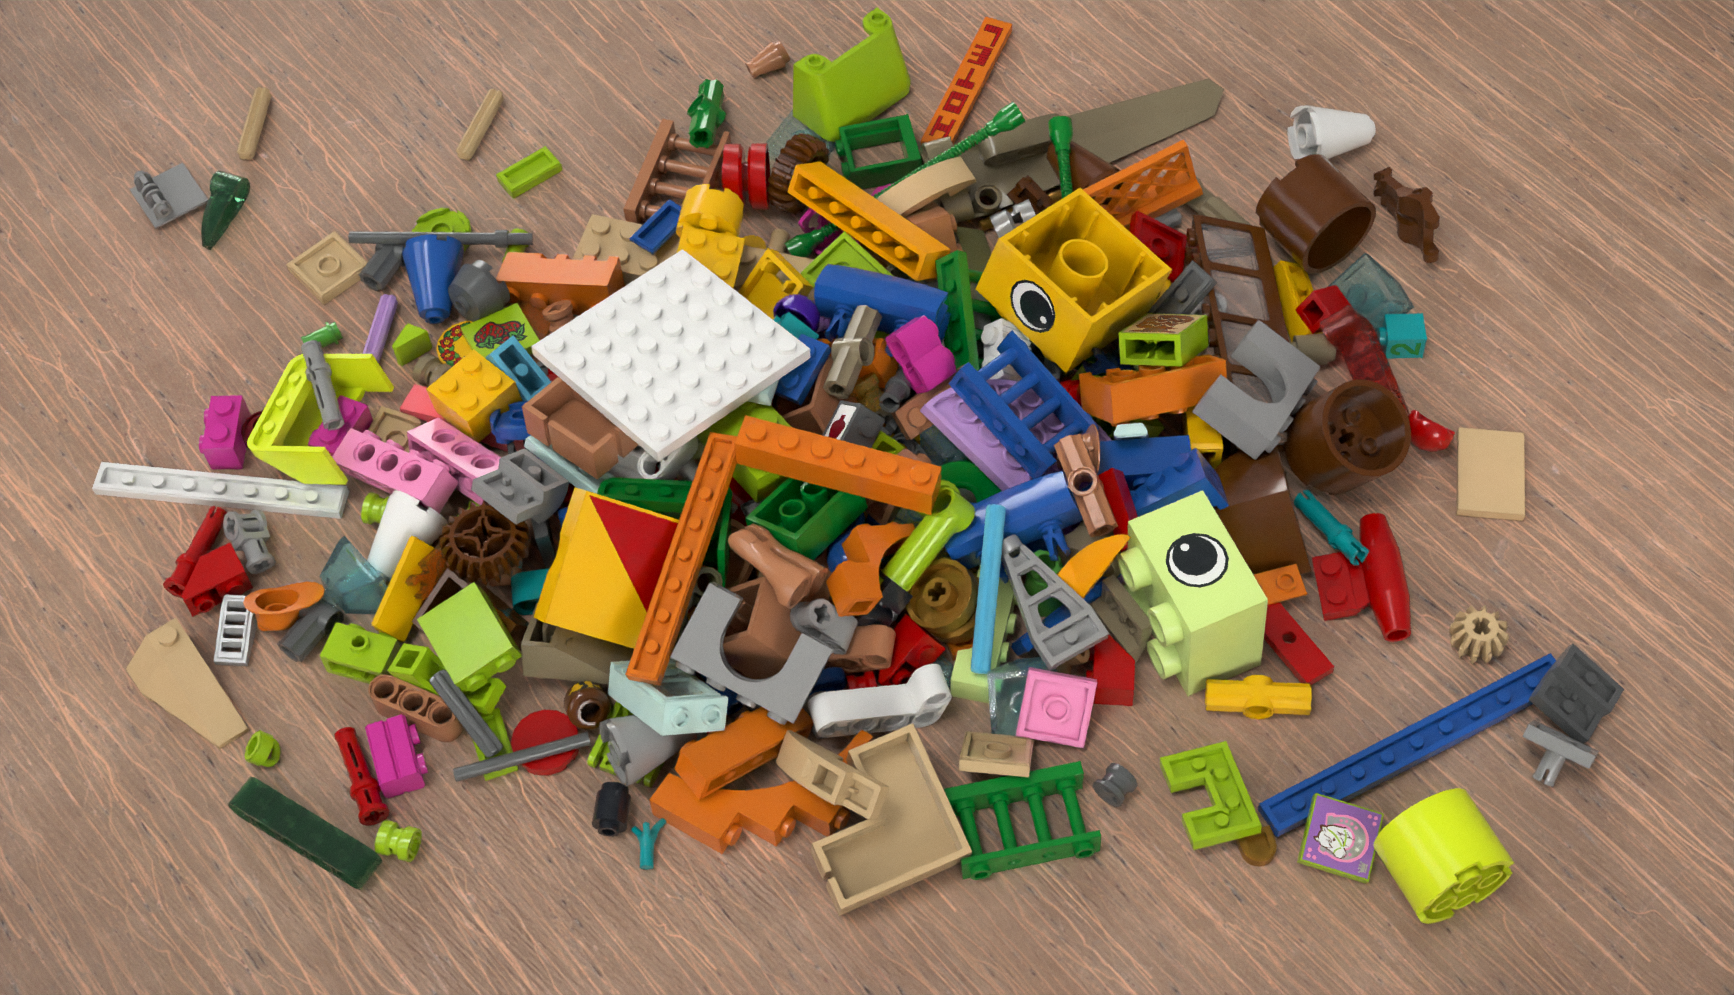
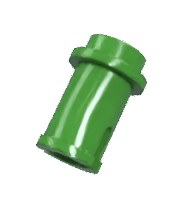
(325, 335)

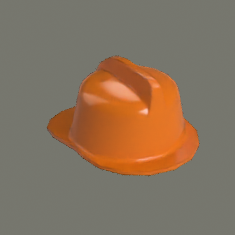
(280, 606)

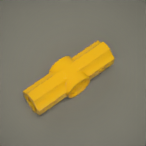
(1258, 697)

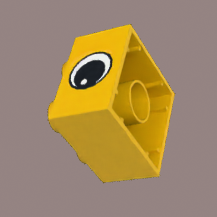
(1072, 279)

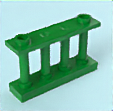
(961, 332)
(1002, 791)

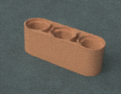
(868, 650)
(407, 696)

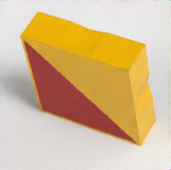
(605, 568)

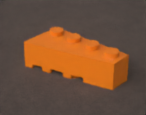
(547, 281)
(1150, 391)

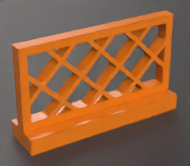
(1155, 194)

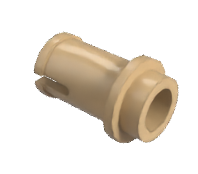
(777, 240)

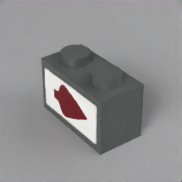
(854, 424)

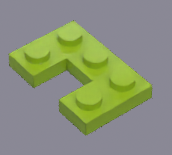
(1231, 811)

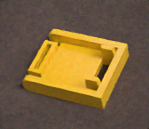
(765, 288)

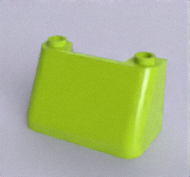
(854, 84)

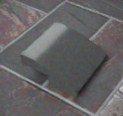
(1576, 694)

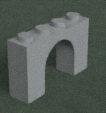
(1247, 421)
(703, 651)

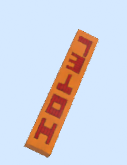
(968, 80)

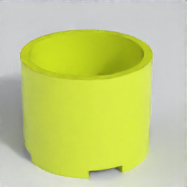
(1443, 855)

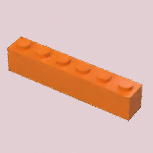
(838, 465)

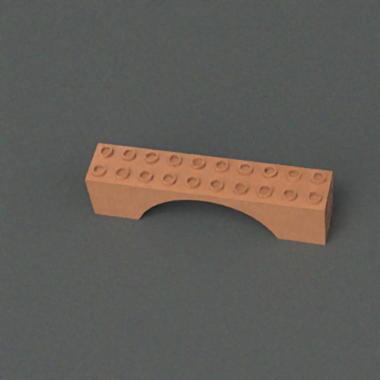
(761, 629)

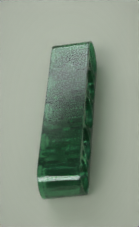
(305, 833)

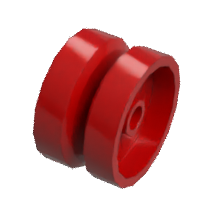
(747, 176)

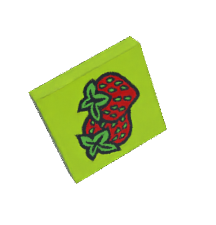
(498, 327)

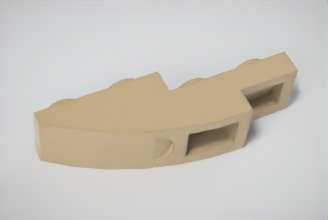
(829, 777)

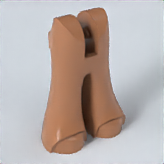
(786, 570)

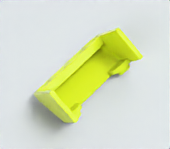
(293, 414)

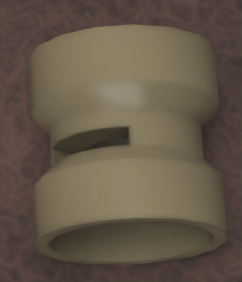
(429, 369)

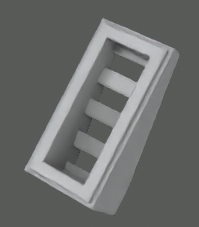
(234, 611)

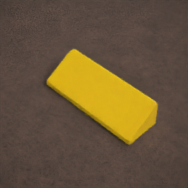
(1293, 289)
(398, 603)

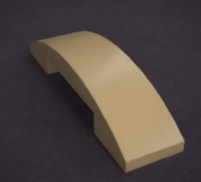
(927, 185)

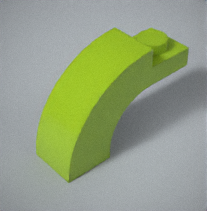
(418, 664)

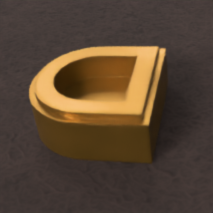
(1258, 848)

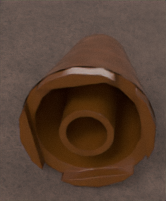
(1085, 167)

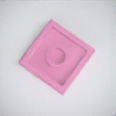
(1056, 707)

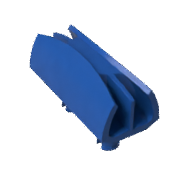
(897, 300)
(1032, 512)

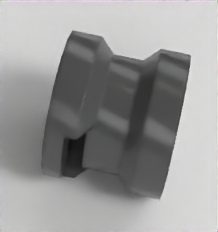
(1115, 785)

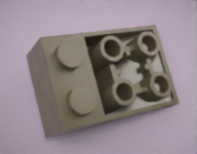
(568, 655)

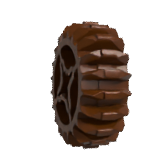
(798, 150)
(469, 533)

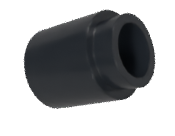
(611, 809)

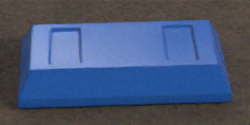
(658, 228)

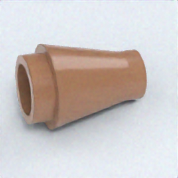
(768, 59)

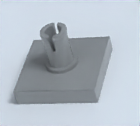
(1558, 749)

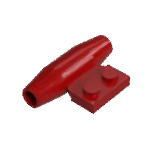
(1375, 582)

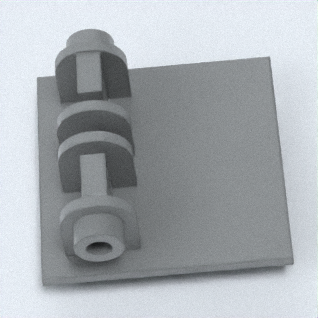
(167, 194)

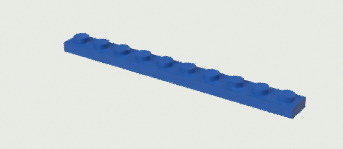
(1407, 747)

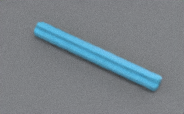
(988, 589)

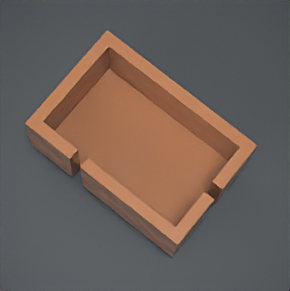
(575, 429)

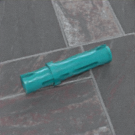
(1338, 534)

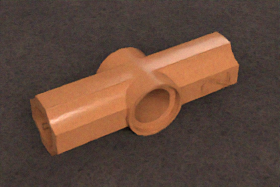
(1093, 502)

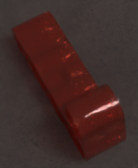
(1361, 349)

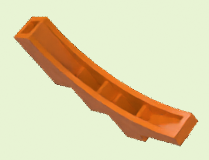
(764, 812)

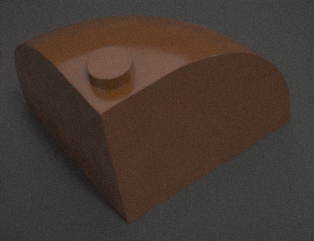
(1261, 512)

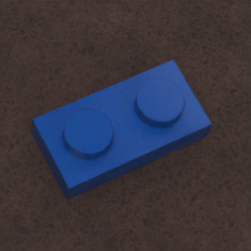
(798, 382)

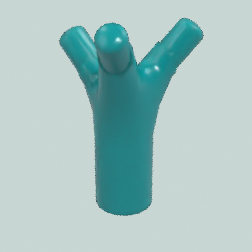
(647, 841)

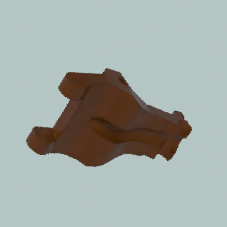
(1412, 212)

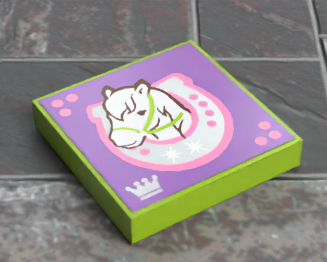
(1340, 838)

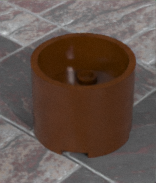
(1315, 214)
(1348, 437)

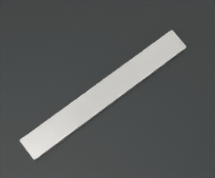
(220, 490)

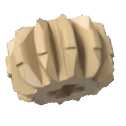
(1478, 634)

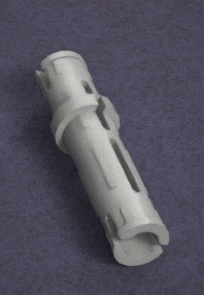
(319, 374)

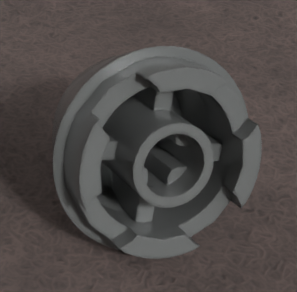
(477, 292)

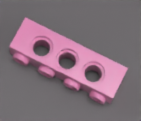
(455, 449)
(393, 469)

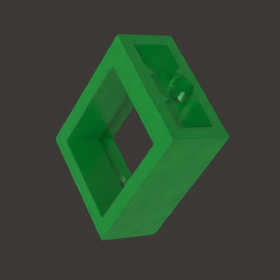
(874, 134)

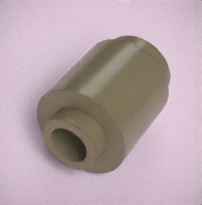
(1315, 347)

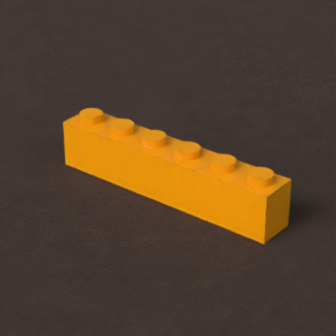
(867, 220)

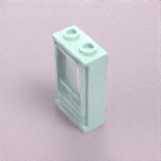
(676, 707)

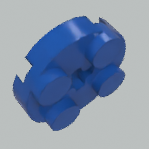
(510, 424)

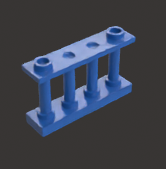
(1003, 422)

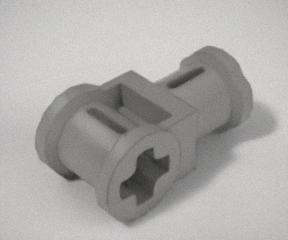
(250, 538)

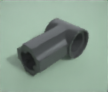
(382, 265)
(309, 629)

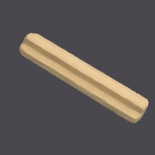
(254, 123)
(479, 124)

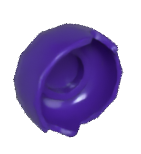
(801, 307)

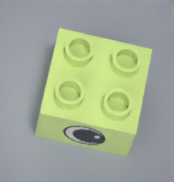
(1195, 593)

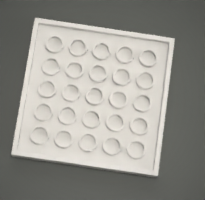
(670, 354)

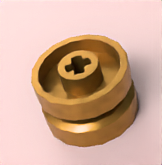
(945, 601)

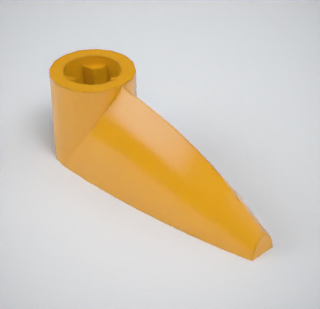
(1091, 562)

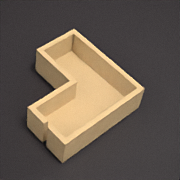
(909, 840)

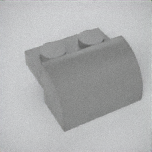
(522, 488)

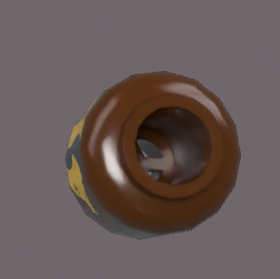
(587, 705)

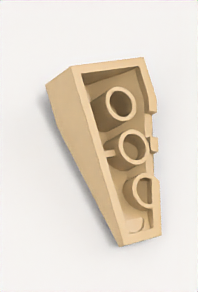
(178, 679)

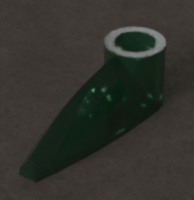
(225, 201)

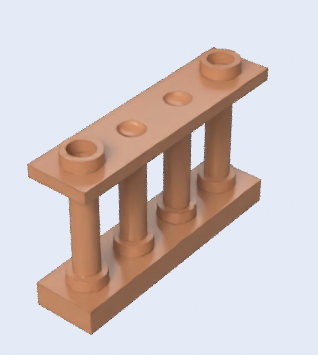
(658, 162)

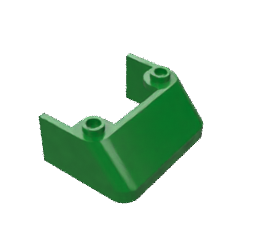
(668, 499)

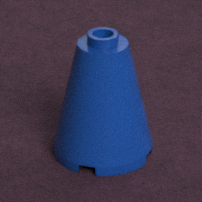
(431, 269)

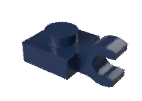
(1104, 362)

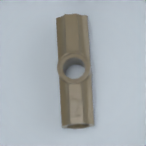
(852, 352)

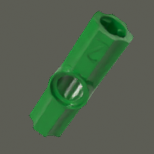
(706, 113)

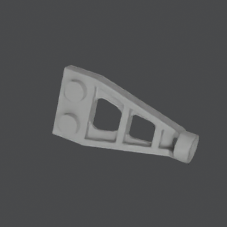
(1066, 638)

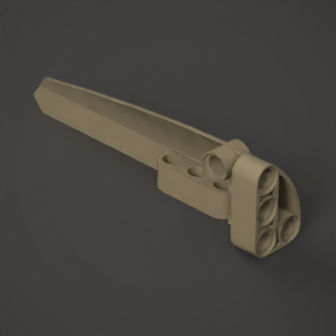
(1105, 131)

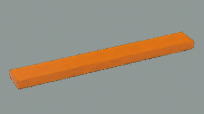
(683, 561)

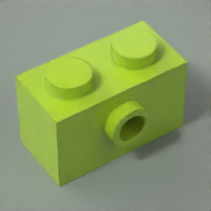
(358, 652)

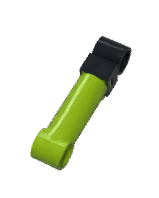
(949, 516)

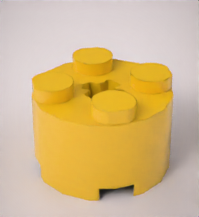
(711, 210)

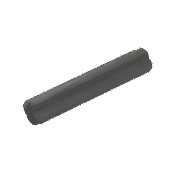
(466, 714)

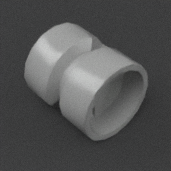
(1005, 221)

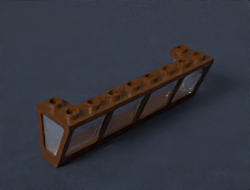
(1245, 293)

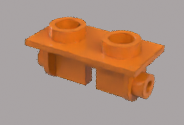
(1281, 584)

